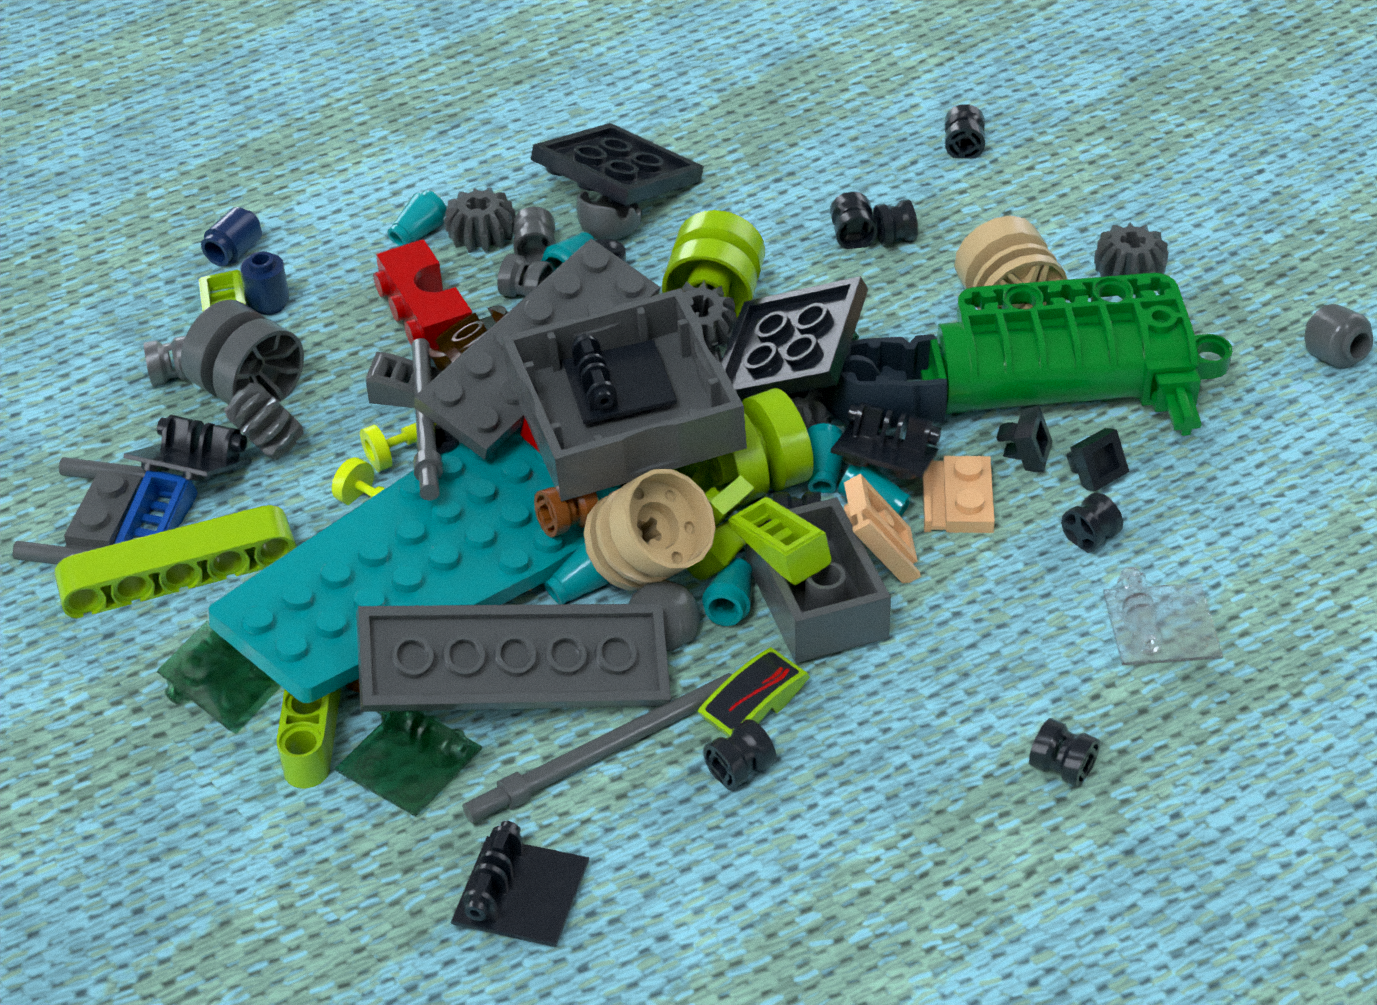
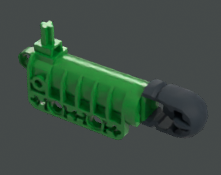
(1041, 353)

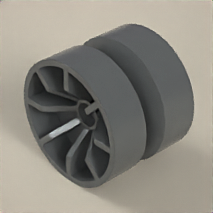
(238, 347)

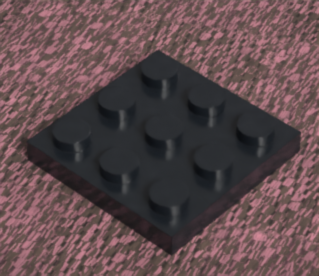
(616, 164)
(794, 338)

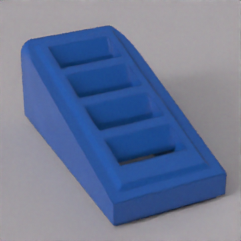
(155, 485)

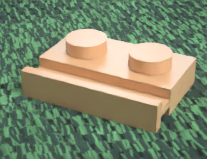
(959, 495)
(881, 529)

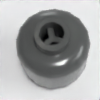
(1338, 336)

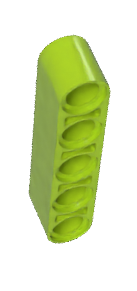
(172, 560)
(307, 738)

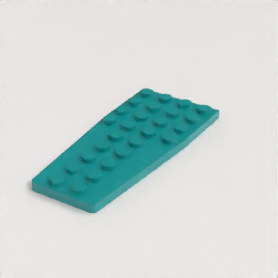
(397, 550)

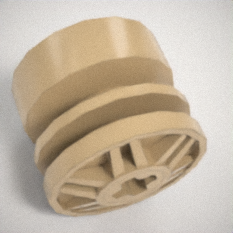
(1006, 253)
(649, 529)

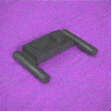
(98, 515)

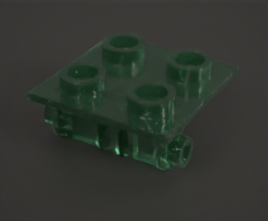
(217, 679)
(409, 758)

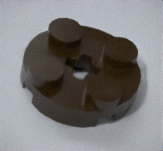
(462, 335)

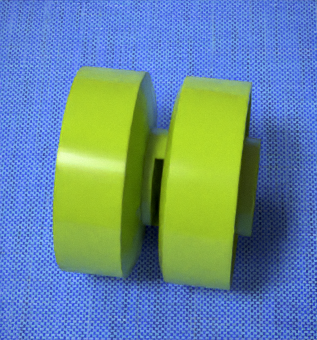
(719, 250)
(776, 449)

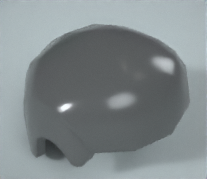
(605, 219)
(679, 607)

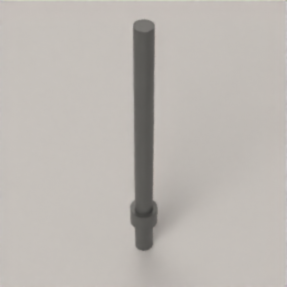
(427, 461)
(517, 788)

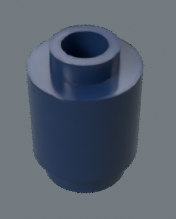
(231, 236)
(265, 282)

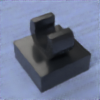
(1030, 439)
(1098, 459)

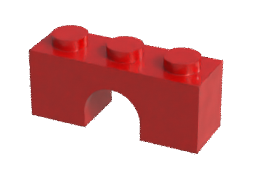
(415, 292)

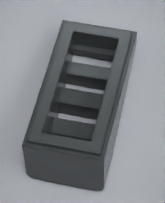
(389, 379)

